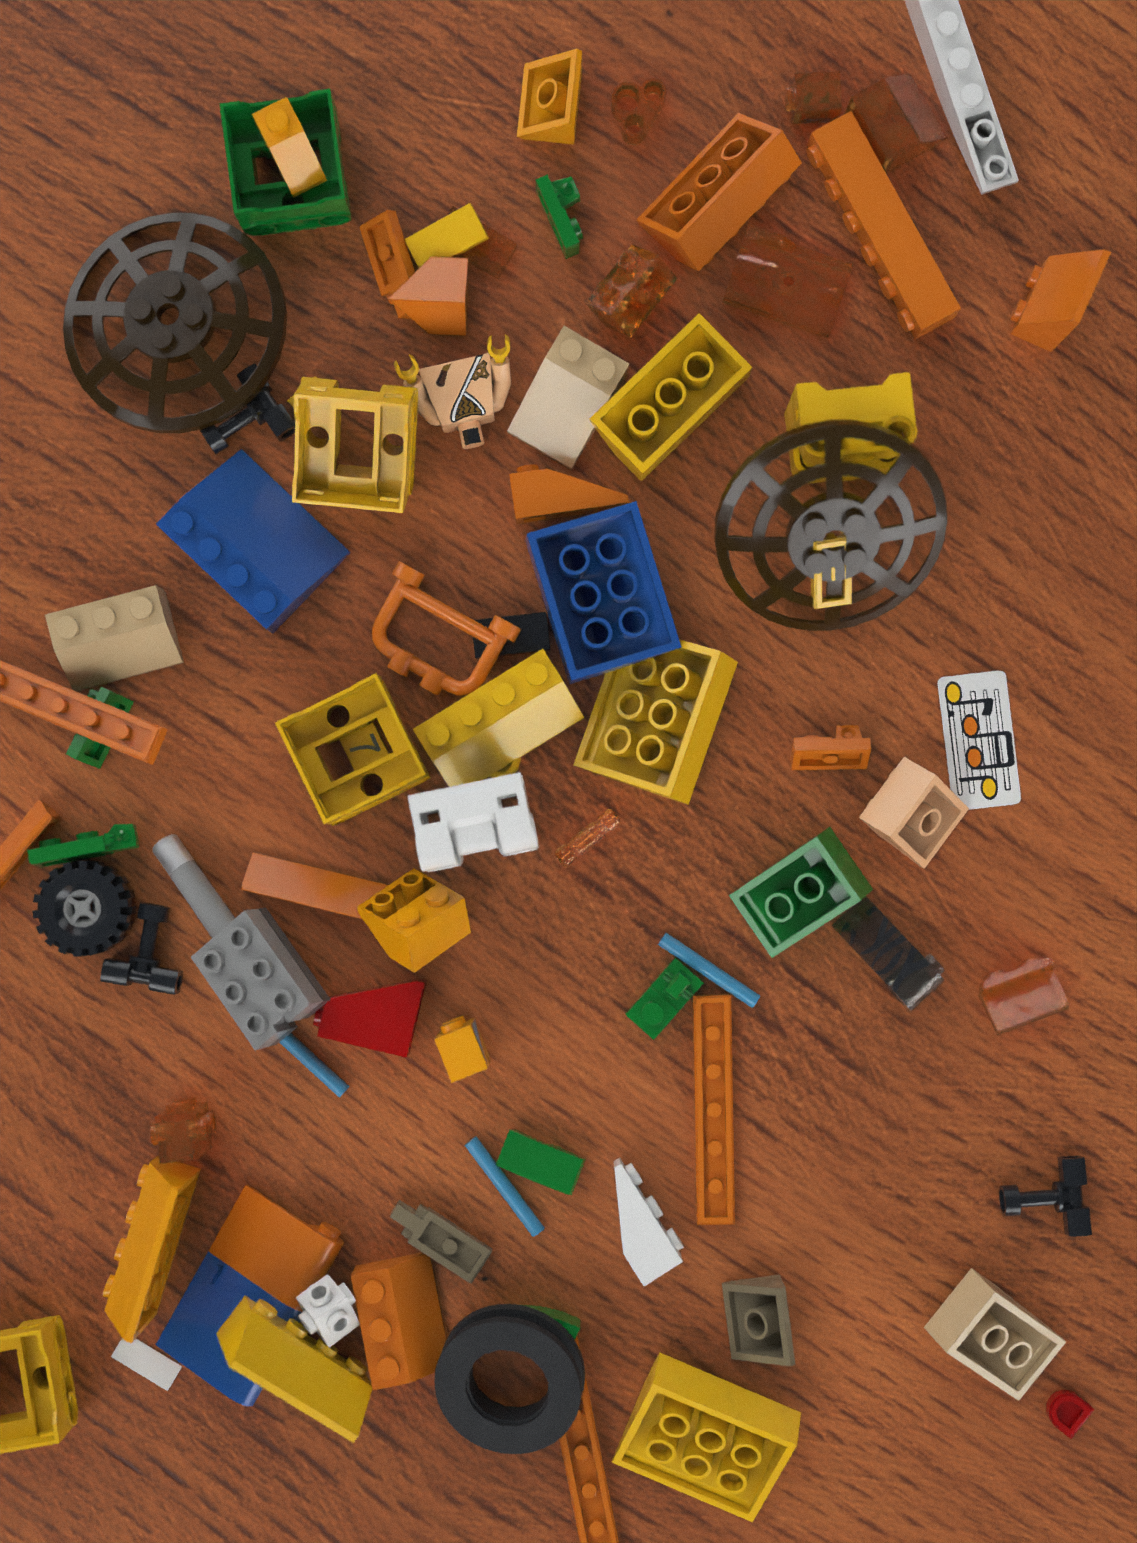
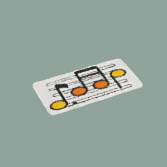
(979, 739)

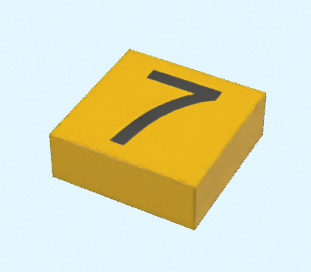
(364, 746)

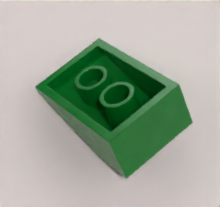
(801, 892)

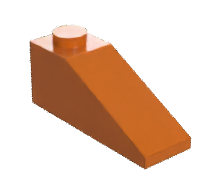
(554, 495)

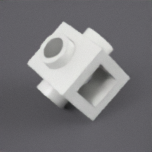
(328, 1310)

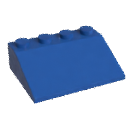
(253, 540)
(602, 592)

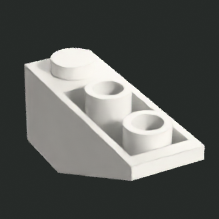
(644, 1239)

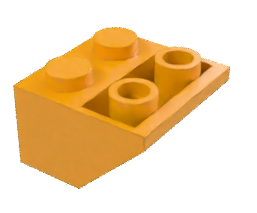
(416, 919)

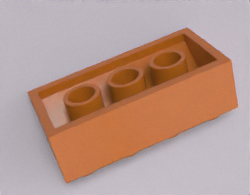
(720, 190)

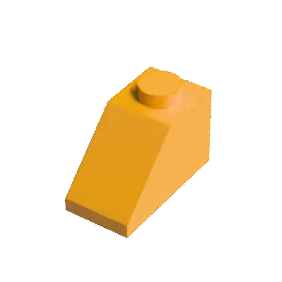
(289, 147)

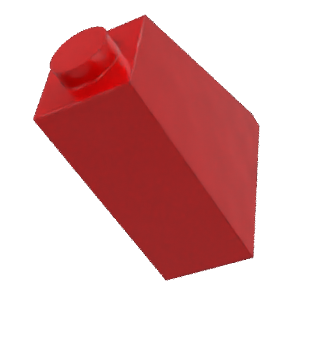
(374, 1017)

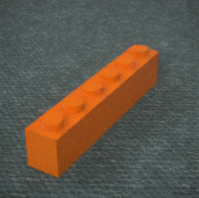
(882, 225)

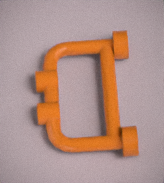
(403, 661)

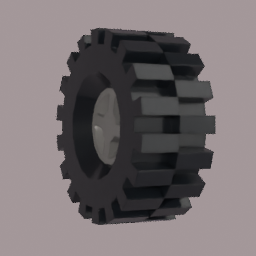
(67, 913)

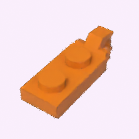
(387, 254)

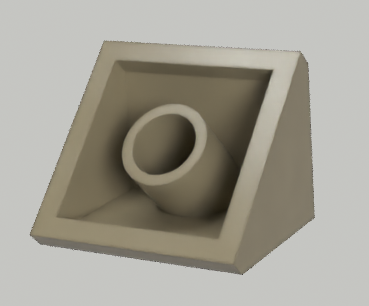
(758, 1320)

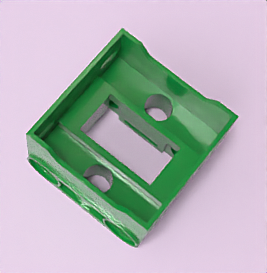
(266, 207)

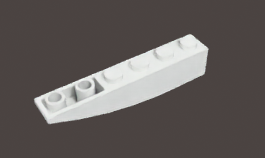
(963, 91)

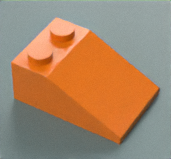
(1057, 297)

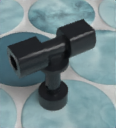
(261, 408)
(143, 967)
(1065, 1196)

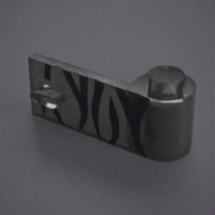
(889, 954)

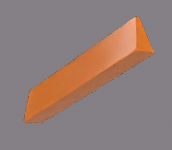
(25, 836)
(307, 885)

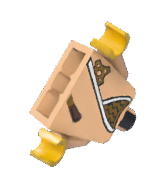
(462, 391)

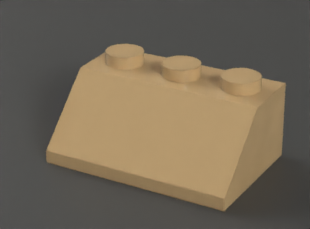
(115, 638)

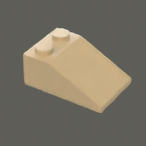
(565, 394)
(994, 1335)

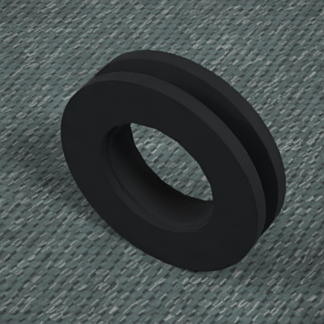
(489, 1422)

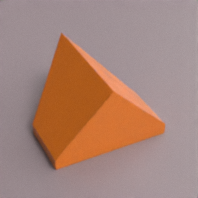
(437, 296)

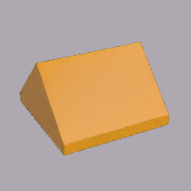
(551, 98)

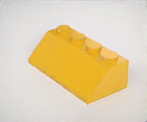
(670, 396)
(499, 721)
(296, 1366)

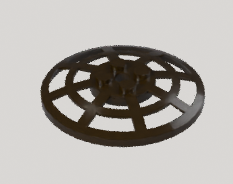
(187, 334)
(828, 513)

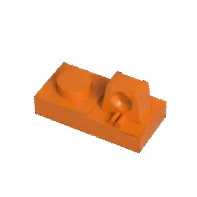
(844, 751)

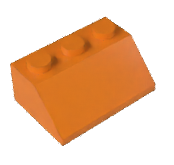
(399, 1318)

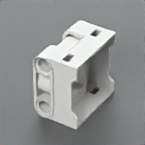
(472, 821)

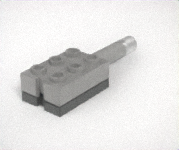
(248, 957)

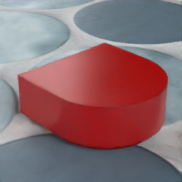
(1067, 1411)

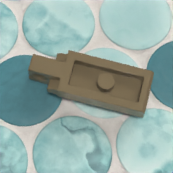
(442, 1240)

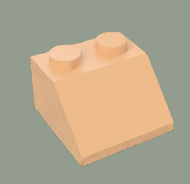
(914, 812)

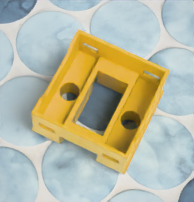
(883, 405)
(358, 487)
(312, 728)
(50, 1402)

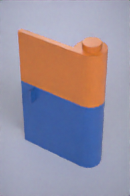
(255, 1255)

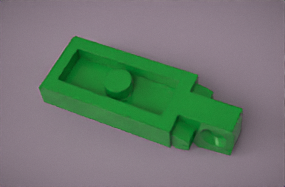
(86, 846)

